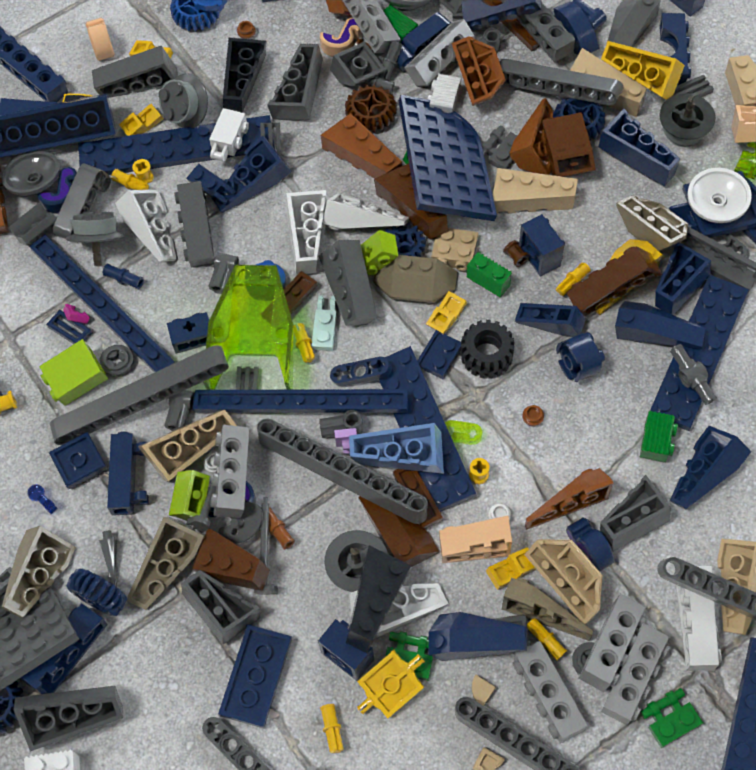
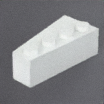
(305, 224)
(698, 628)

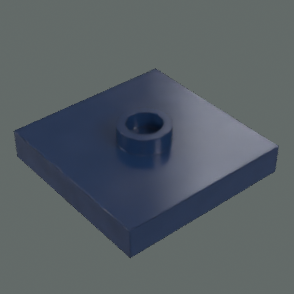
(77, 460)

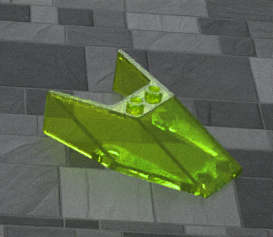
(253, 319)

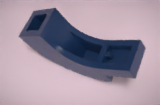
(578, 25)

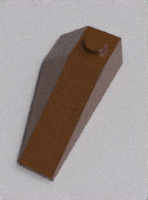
(401, 537)

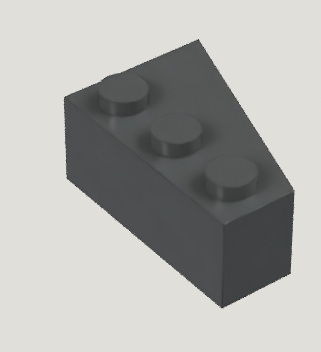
(636, 515)
(218, 607)

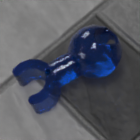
(37, 493)

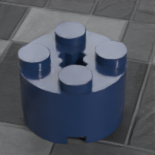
(580, 357)

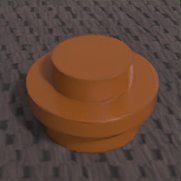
(246, 29)
(533, 415)

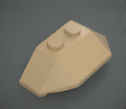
(569, 575)

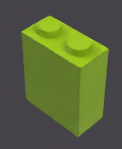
(72, 373)

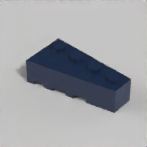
(638, 148)
(52, 673)

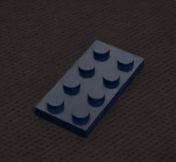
(255, 676)

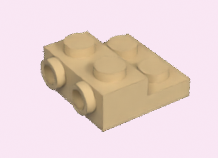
(455, 248)

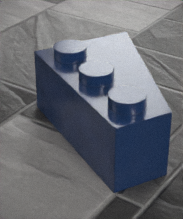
(681, 278)

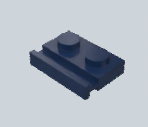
(439, 354)

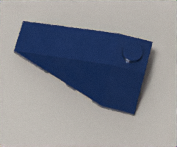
(256, 173)
(651, 325)
(715, 459)
(469, 636)

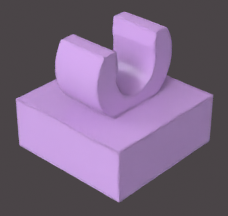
(342, 438)

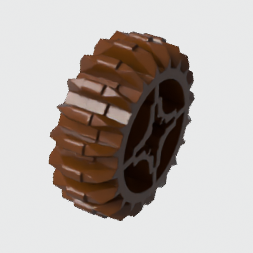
(372, 107)

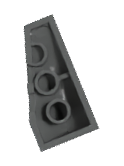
(632, 20)

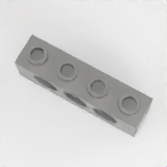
(373, 24)
(431, 54)
(230, 504)
(594, 671)
(616, 705)
(559, 728)

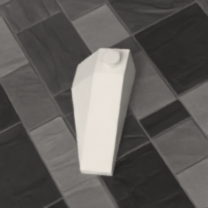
(349, 212)
(145, 216)
(410, 605)

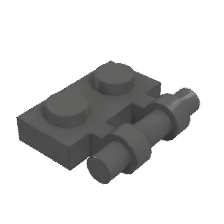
(499, 157)

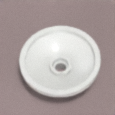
(719, 186)

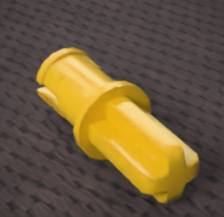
(129, 180)
(573, 277)
(303, 343)
(547, 639)
(332, 728)

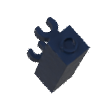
(122, 475)

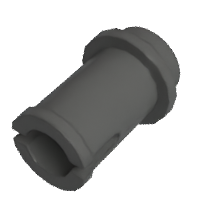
(382, 82)

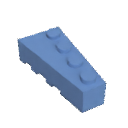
(400, 448)

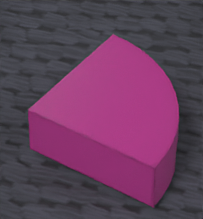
(74, 315)

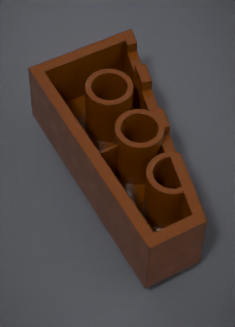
(398, 191)
(613, 280)

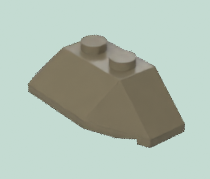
(652, 222)
(416, 279)

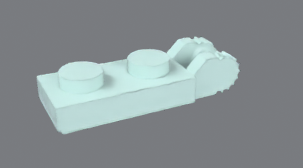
(324, 325)

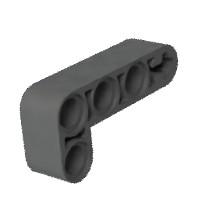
(80, 197)

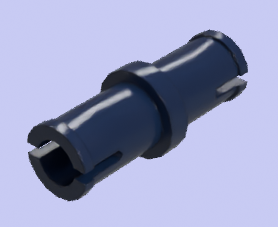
(123, 276)

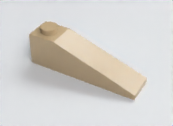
(737, 565)

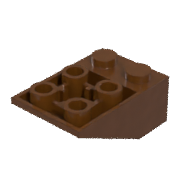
(568, 145)

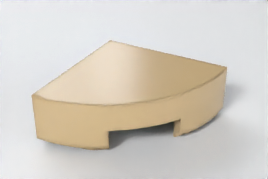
(481, 690)
(488, 761)

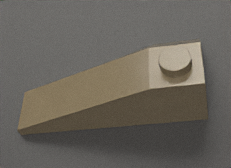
(167, 557)
(35, 568)
(528, 600)

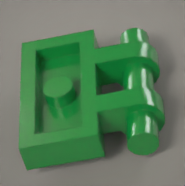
(422, 642)
(674, 725)

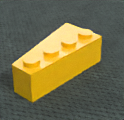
(647, 68)

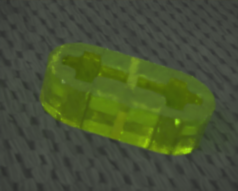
(462, 430)

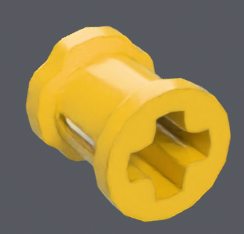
(142, 170)
(7, 401)
(483, 465)

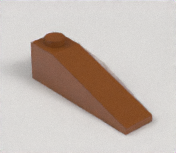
(530, 146)
(584, 491)

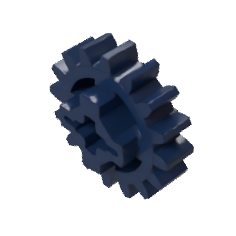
(404, 240)

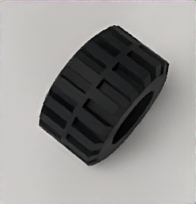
(487, 334)

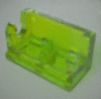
(747, 162)

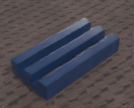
(86, 331)

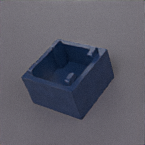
(542, 244)
(348, 658)

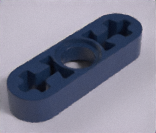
(353, 366)

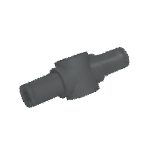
(693, 374)

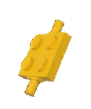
(390, 684)

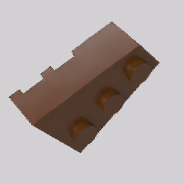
(230, 563)

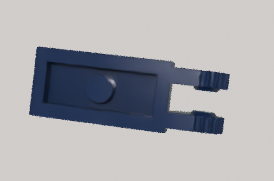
(211, 183)

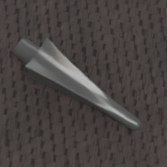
(109, 550)

